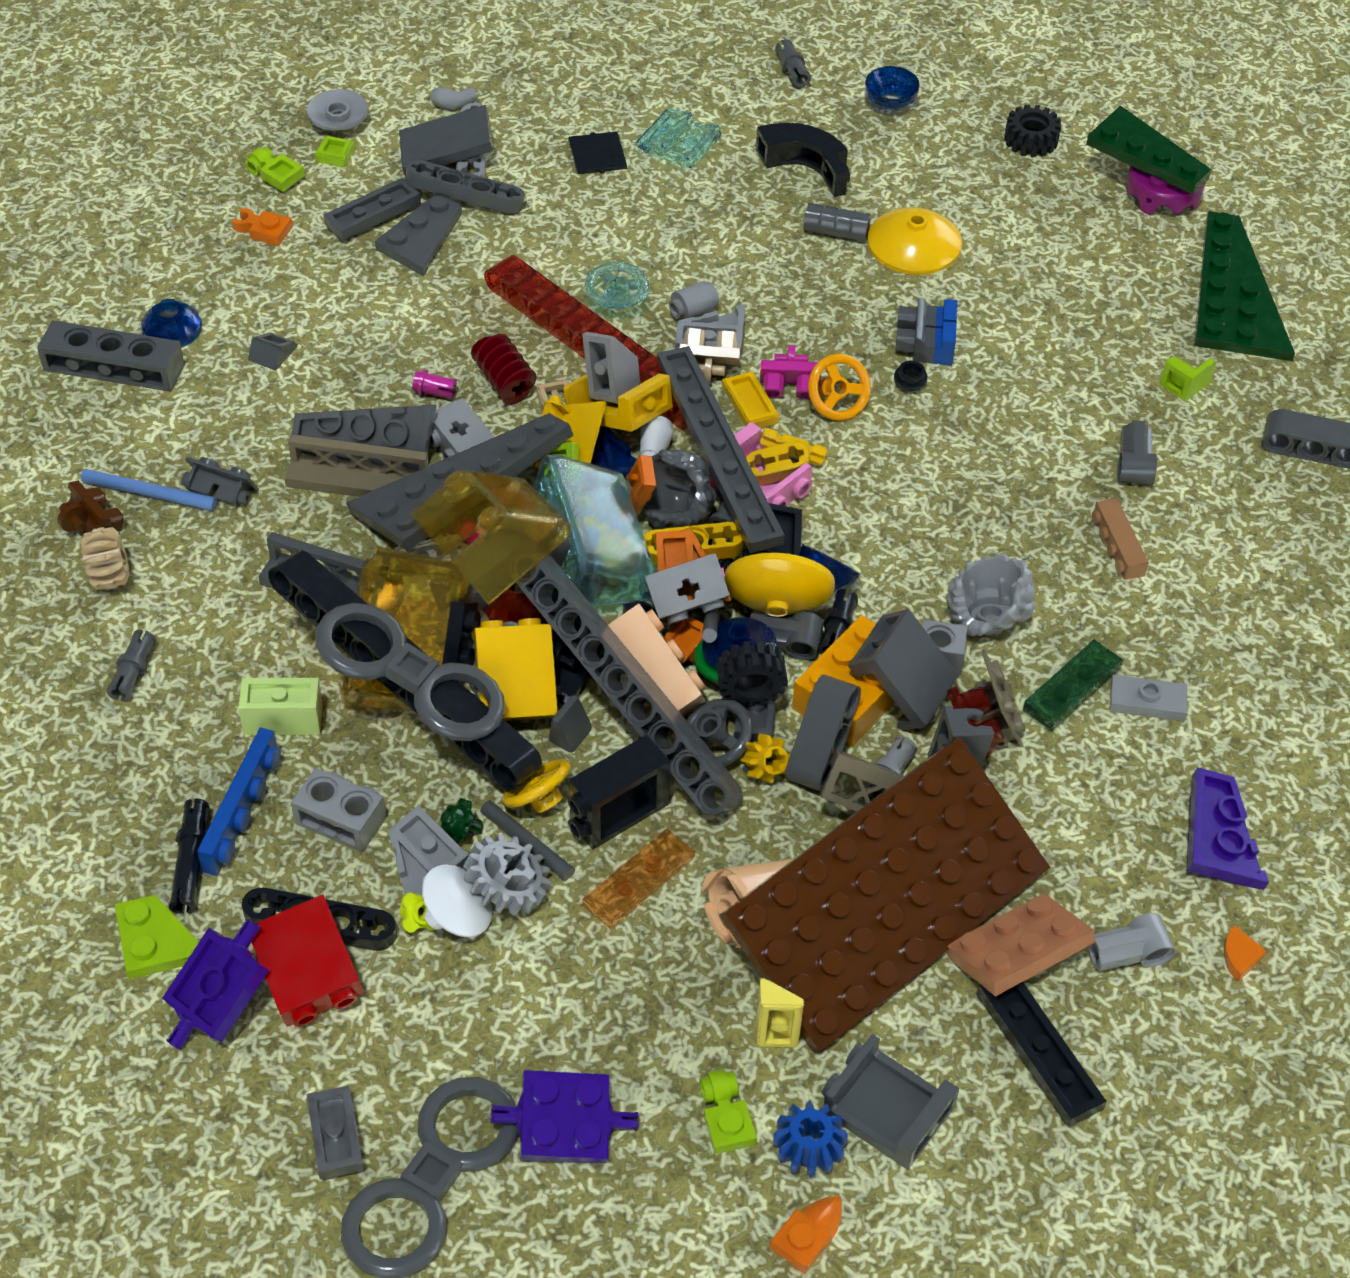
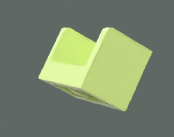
(281, 705)

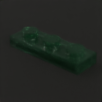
(1072, 685)

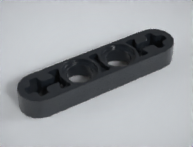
(370, 917)

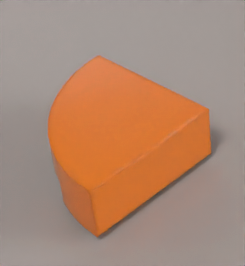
(1241, 953)

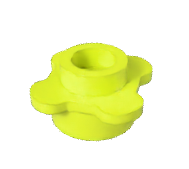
(409, 913)

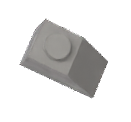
(609, 367)

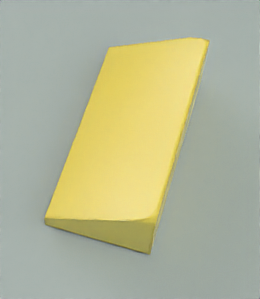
(777, 1016)

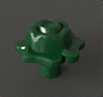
(458, 820)

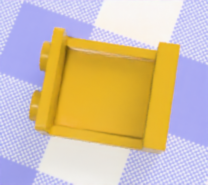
(633, 407)
(521, 664)

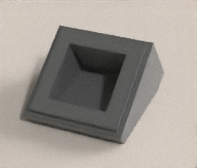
(270, 350)
(570, 725)

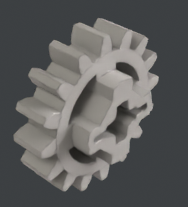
(507, 874)

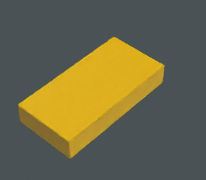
(750, 400)

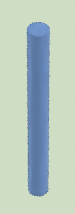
(149, 489)

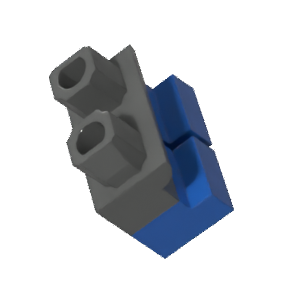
(932, 333)

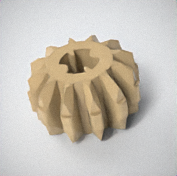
(104, 558)

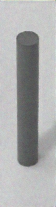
(710, 625)
(513, 828)

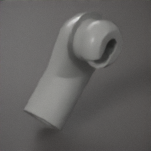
(451, 99)

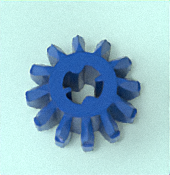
(807, 1150)

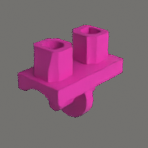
(786, 370)

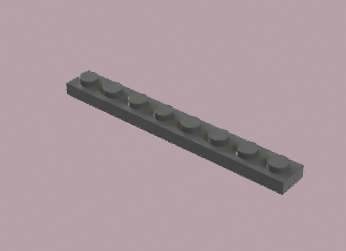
(721, 450)

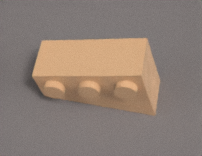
(659, 659)

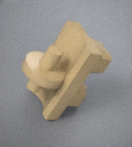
(724, 354)

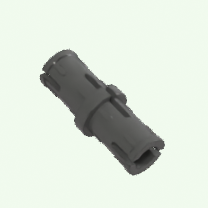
(793, 63)
(131, 665)

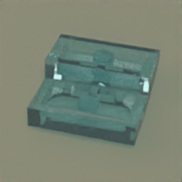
(678, 138)

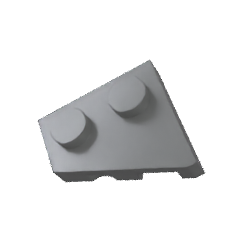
(713, 323)

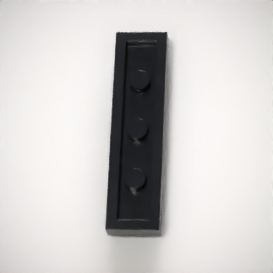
(1044, 1053)

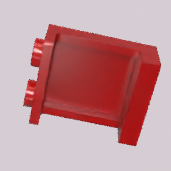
(306, 962)

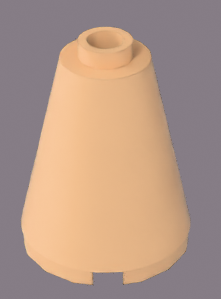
(729, 885)

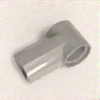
(1141, 941)

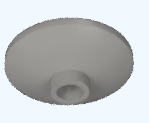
(337, 109)

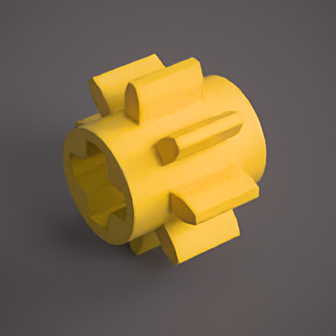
(765, 758)

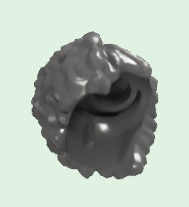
(680, 490)

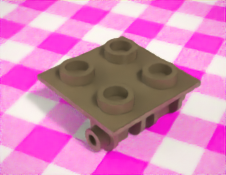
(1002, 704)

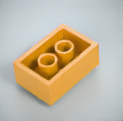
(834, 663)

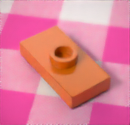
(641, 482)

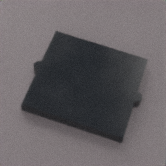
(597, 152)

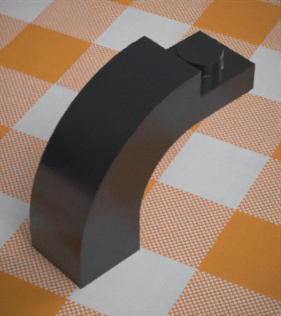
(806, 146)

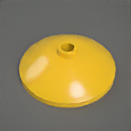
(914, 241)
(779, 583)

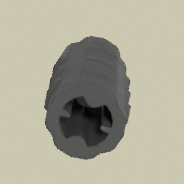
(837, 222)

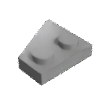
(420, 847)

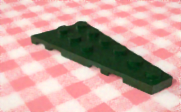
(1234, 298)

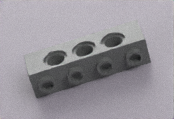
(111, 355)

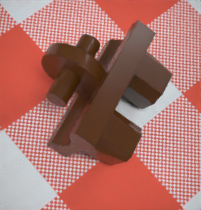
(87, 511)

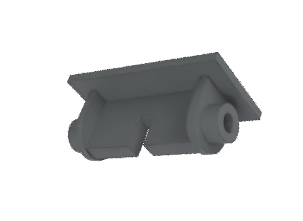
(232, 484)

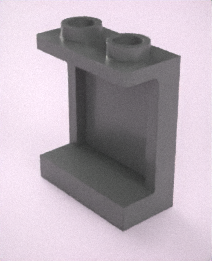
(907, 667)
(888, 1103)

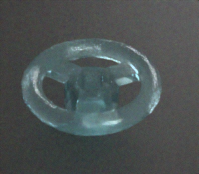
(617, 289)

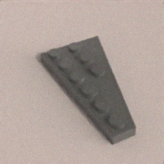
(506, 454)

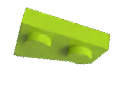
(152, 937)

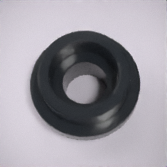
(910, 376)

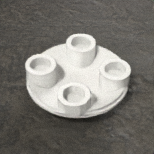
(452, 904)

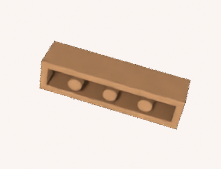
(1120, 539)

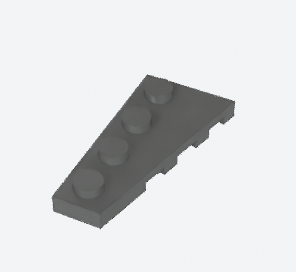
(387, 427)

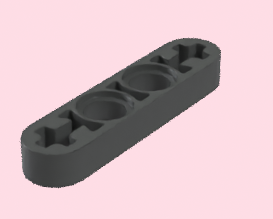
(464, 186)

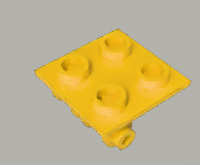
(583, 420)

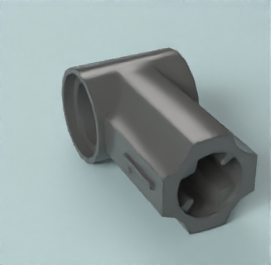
(1136, 459)
(795, 634)

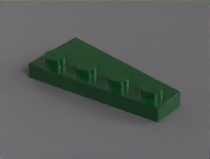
(1146, 149)

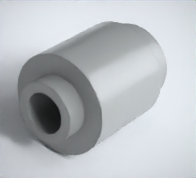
(694, 300)

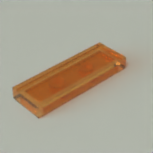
(638, 878)

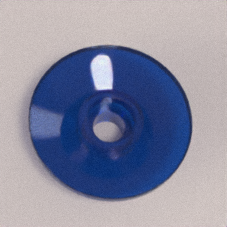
(736, 631)

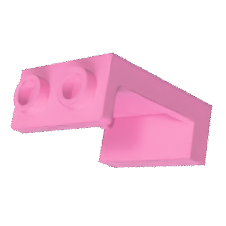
(781, 492)

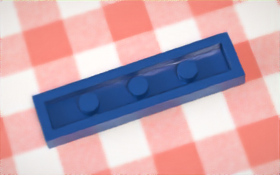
(235, 808)

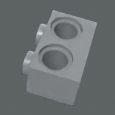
(336, 815)

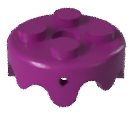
(1155, 192)

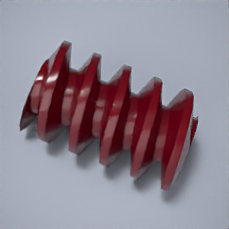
(504, 367)

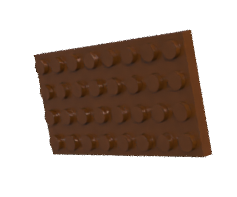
(886, 892)

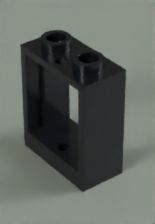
(618, 792)

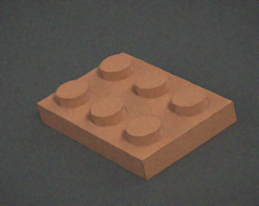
(1020, 944)

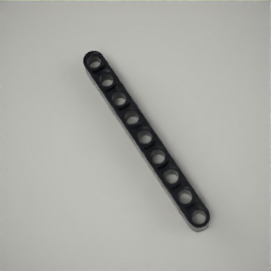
(316, 591)

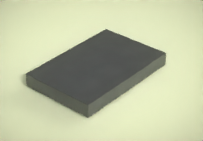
(447, 138)

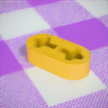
(777, 461)

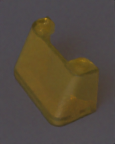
(419, 596)

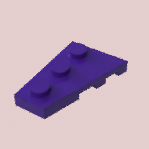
(1219, 834)

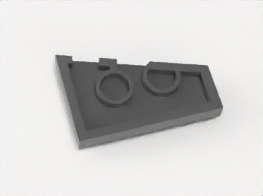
(420, 233)

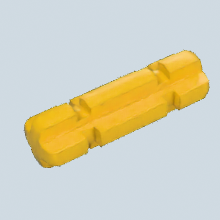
(771, 438)

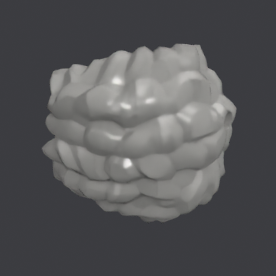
(991, 595)

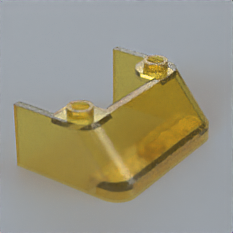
(512, 523)

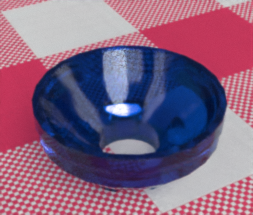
(891, 82)
(183, 326)
(843, 574)

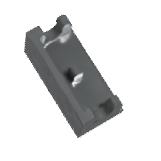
(954, 724)

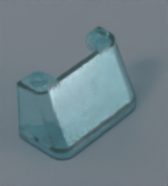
(607, 543)

